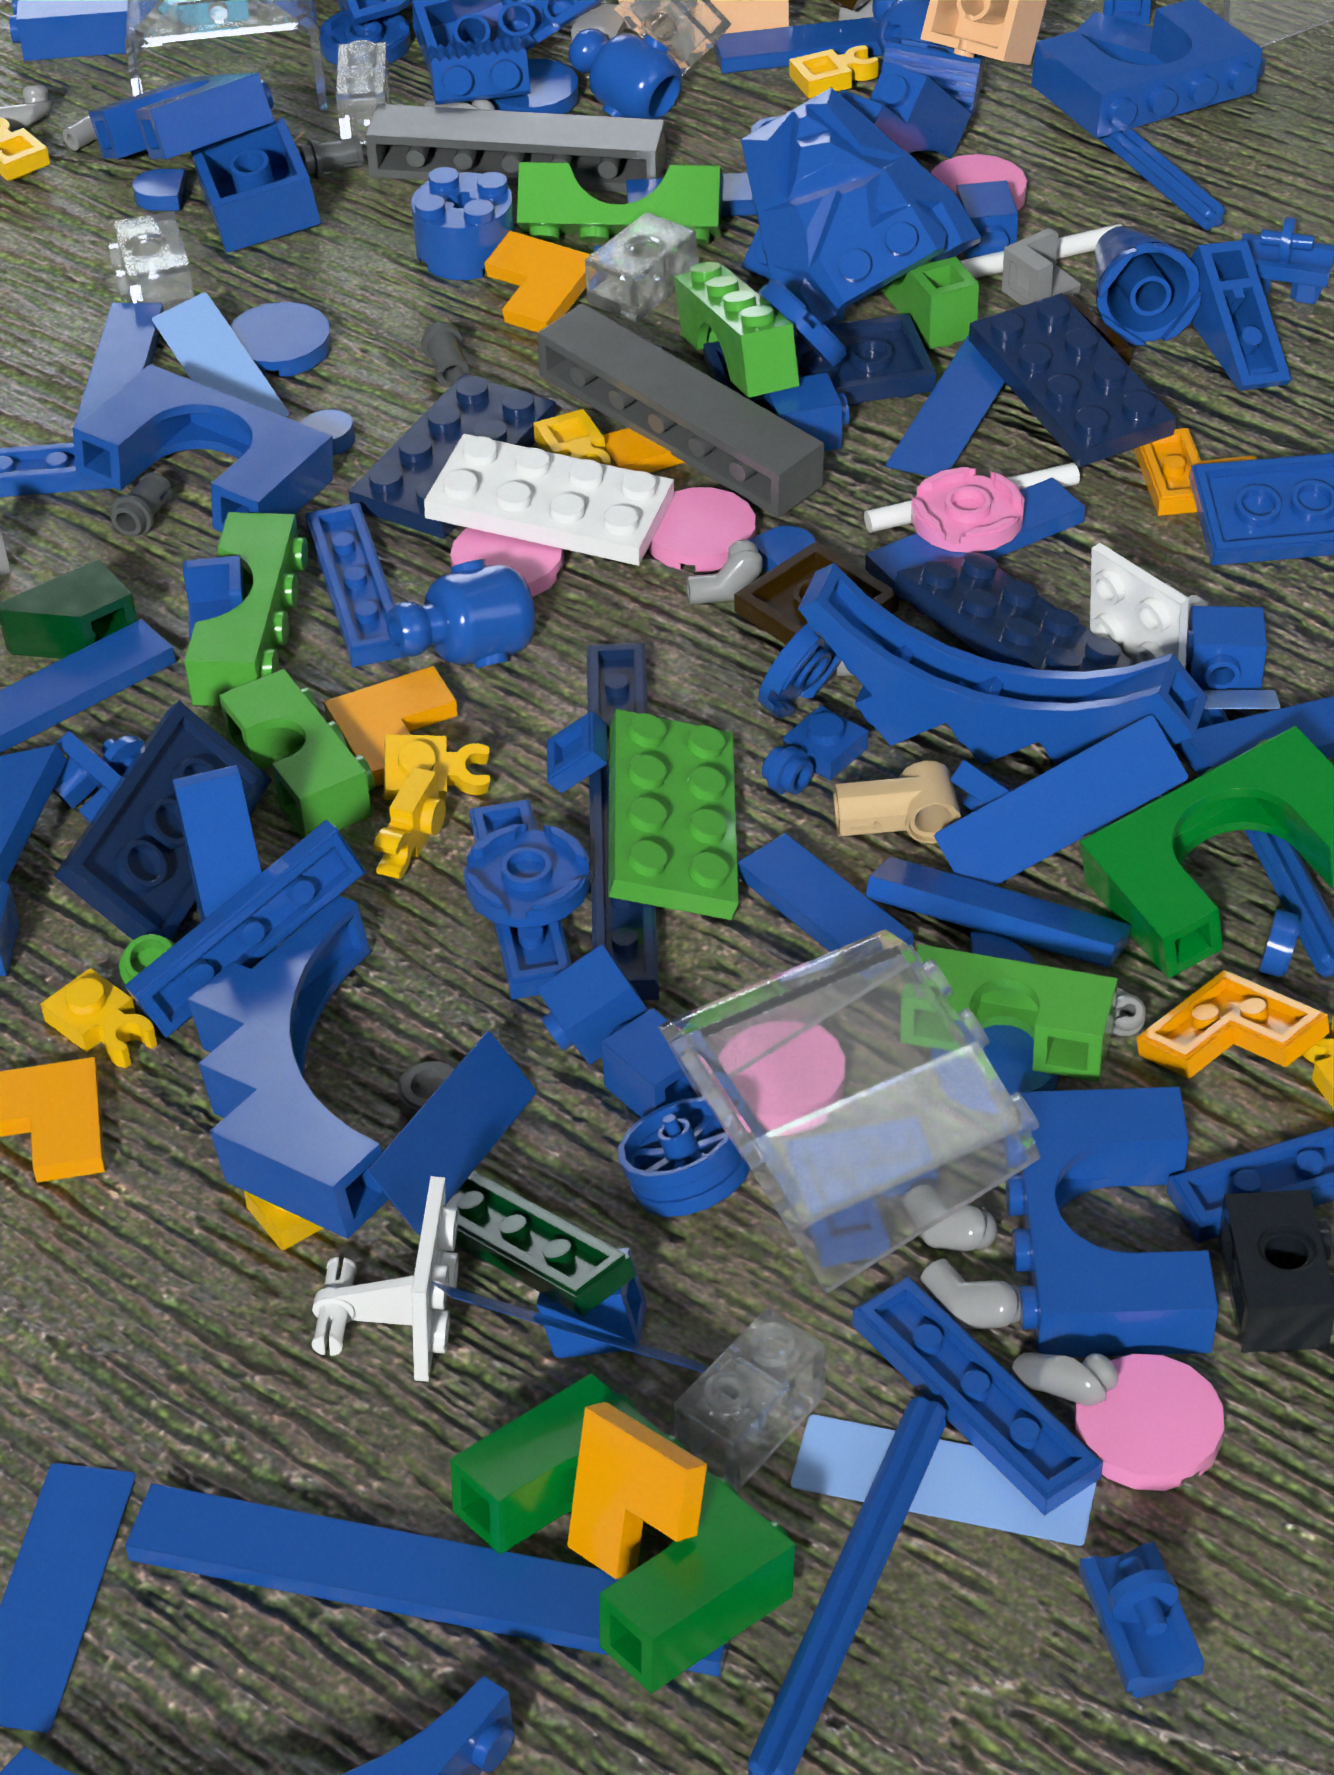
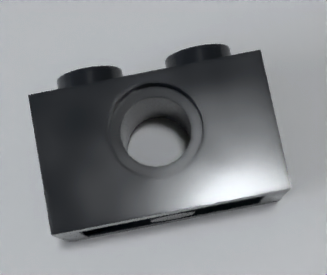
(1277, 1270)

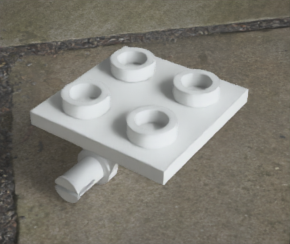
(1137, 608)
(398, 1300)

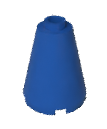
(1144, 286)

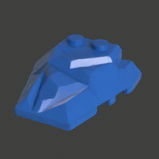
(845, 206)

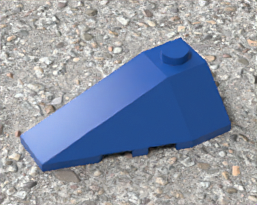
(482, 19)

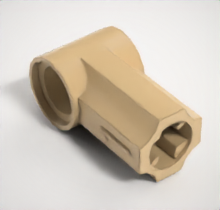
(916, 802)

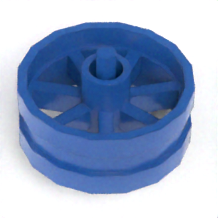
(680, 1159)

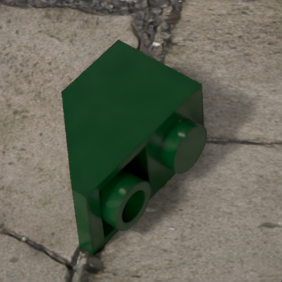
(66, 613)

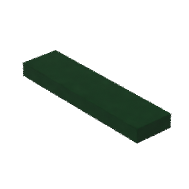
(537, 1246)

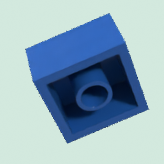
(256, 186)

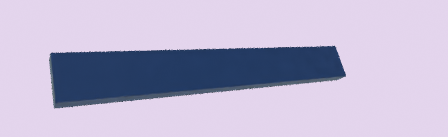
(624, 927)

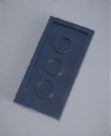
(880, 363)
(1071, 379)
(407, 471)
(1004, 616)
(134, 851)

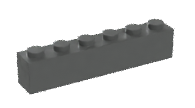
(600, 149)
(681, 410)

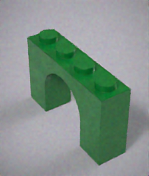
(1136, 862)
(673, 1604)

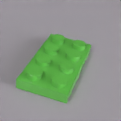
(672, 815)

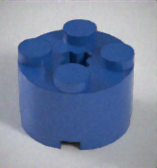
(460, 221)

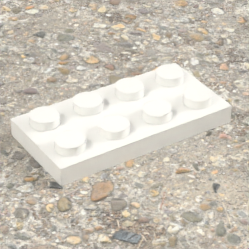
(550, 499)

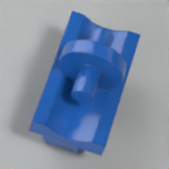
(1292, 259)
(88, 771)
(1142, 1620)

